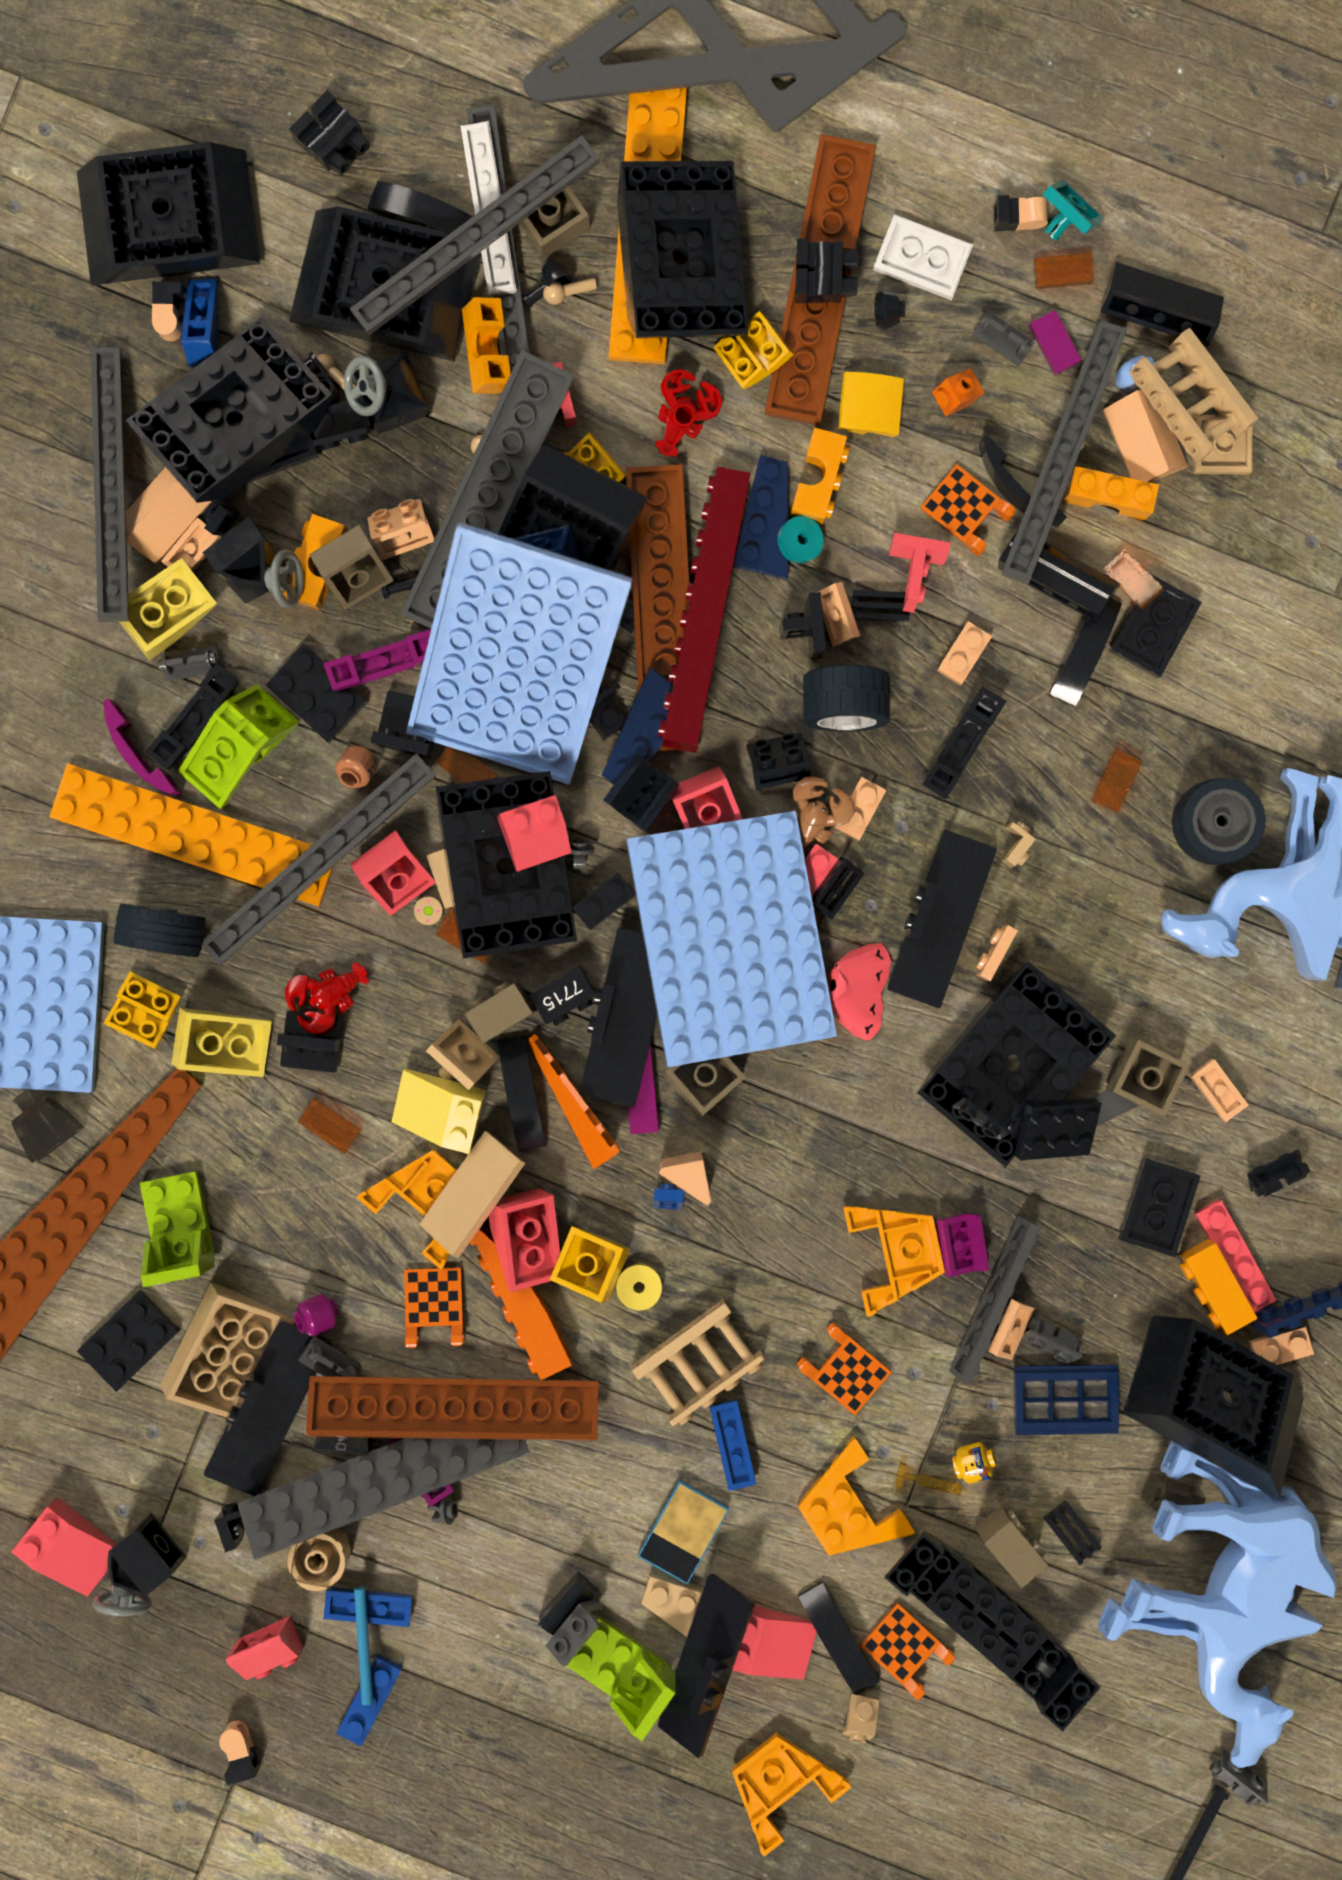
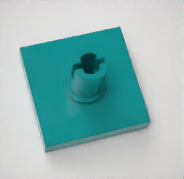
(1071, 210)

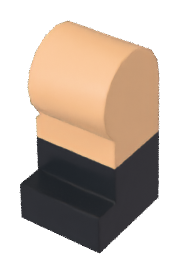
(1019, 213)
(166, 309)
(241, 1753)

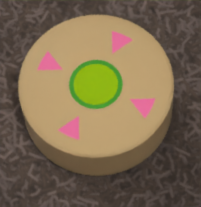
(428, 911)

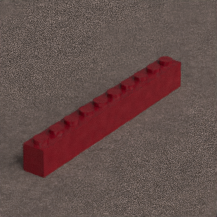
(706, 609)

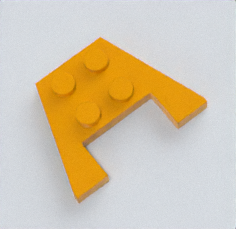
(420, 1186)
(908, 1250)
(838, 1513)
(773, 1776)

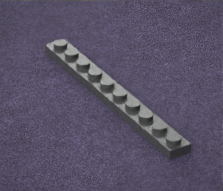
(475, 235)
(514, 334)
(1064, 452)
(109, 485)
(318, 859)

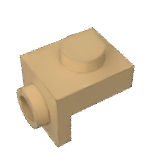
(1019, 851)
(861, 1718)

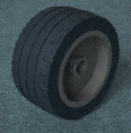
(1240, 817)
(159, 930)

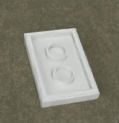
(922, 257)

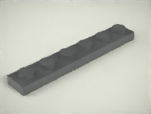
(993, 1302)

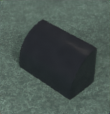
(563, 1604)

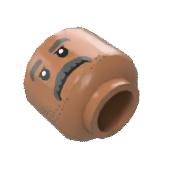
(356, 766)

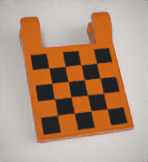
(962, 505)
(433, 1299)
(849, 1373)
(903, 1646)

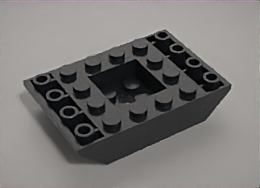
(687, 211)
(203, 230)
(340, 271)
(245, 378)
(567, 492)
(492, 908)
(1025, 1019)
(1182, 1398)

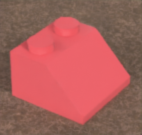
(535, 833)
(392, 873)
(266, 1649)

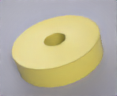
(639, 1299)

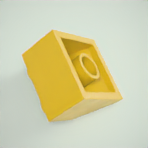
(590, 1264)

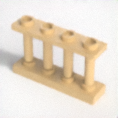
(1211, 381)
(672, 1350)

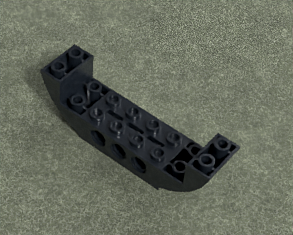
(995, 1627)

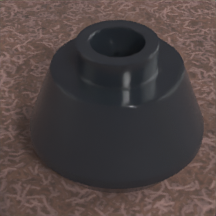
(888, 309)

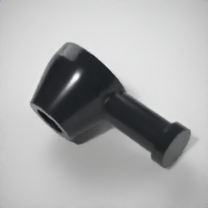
(551, 272)

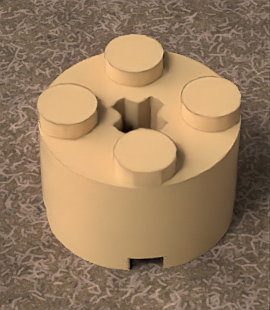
(316, 1573)

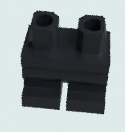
(329, 134)
(820, 272)

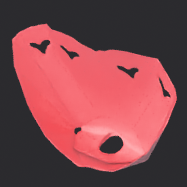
(859, 989)

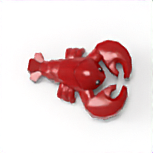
(683, 411)
(325, 996)

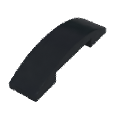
(415, 207)
(992, 459)
(1084, 656)
(188, 726)
(963, 742)
(521, 1093)
(838, 1638)

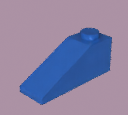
(201, 321)

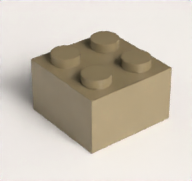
(556, 223)
(351, 567)
(499, 1012)
(1147, 1077)
(704, 1082)
(1015, 1550)

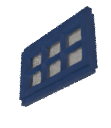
(1066, 1399)

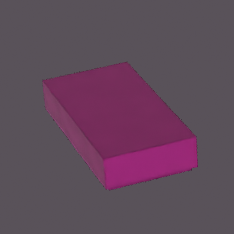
(1054, 342)

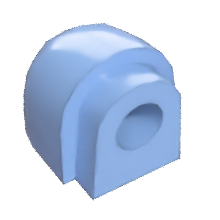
(1123, 378)

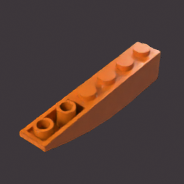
(528, 1312)

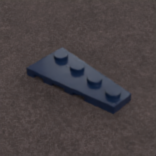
(763, 518)
(641, 727)
(1295, 1309)

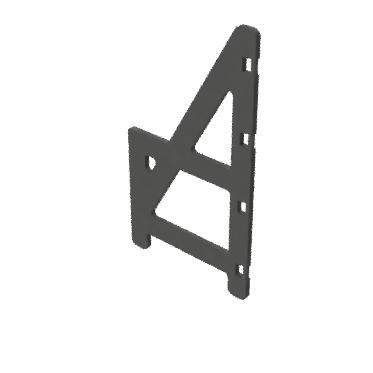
(816, 65)

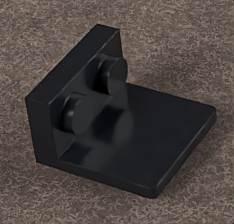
(341, 423)
(394, 725)

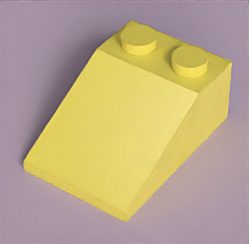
(166, 608)
(220, 1043)
(439, 1110)

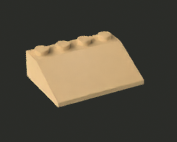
(220, 1350)

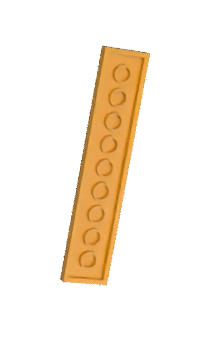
(652, 134)
(178, 830)

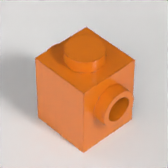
(952, 395)

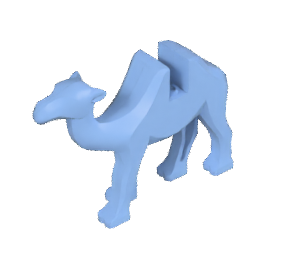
(1300, 892)
(1245, 1598)

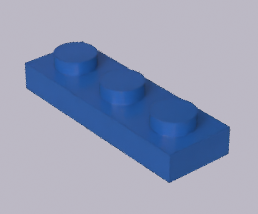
(668, 1197)
(732, 1444)
(382, 1607)
(361, 1717)

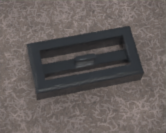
(904, 617)
(833, 883)
(1087, 1551)

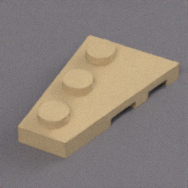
(672, 1601)

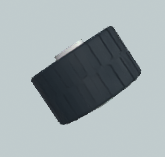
(846, 698)

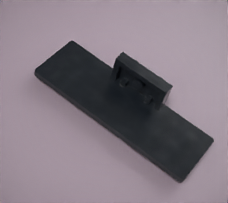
(941, 918)
(622, 1024)
(263, 1412)
(706, 1664)

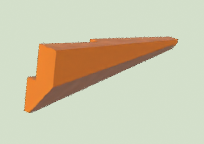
(591, 1133)

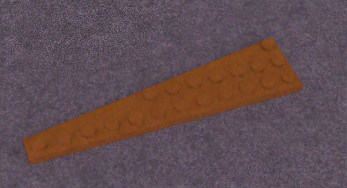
(64, 1222)

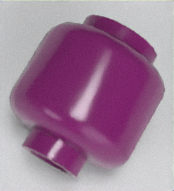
(316, 1315)

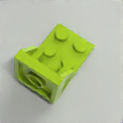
(234, 740)
(177, 1228)
(629, 1673)

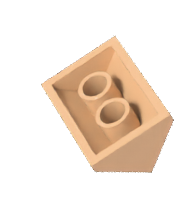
(1144, 439)
(161, 516)
(687, 1173)

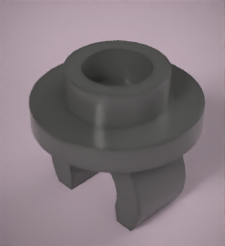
(580, 849)
(445, 1510)

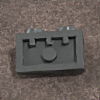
(575, 1631)

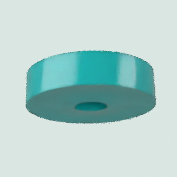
(811, 535)

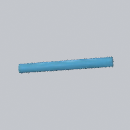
(363, 1645)

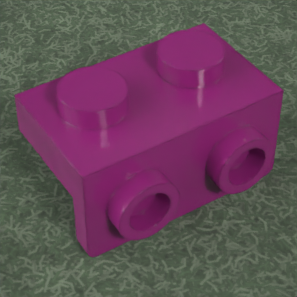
(963, 1244)

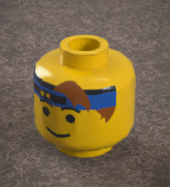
(974, 1462)

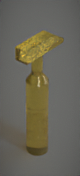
(926, 1481)

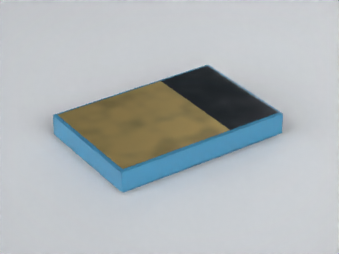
(683, 1531)

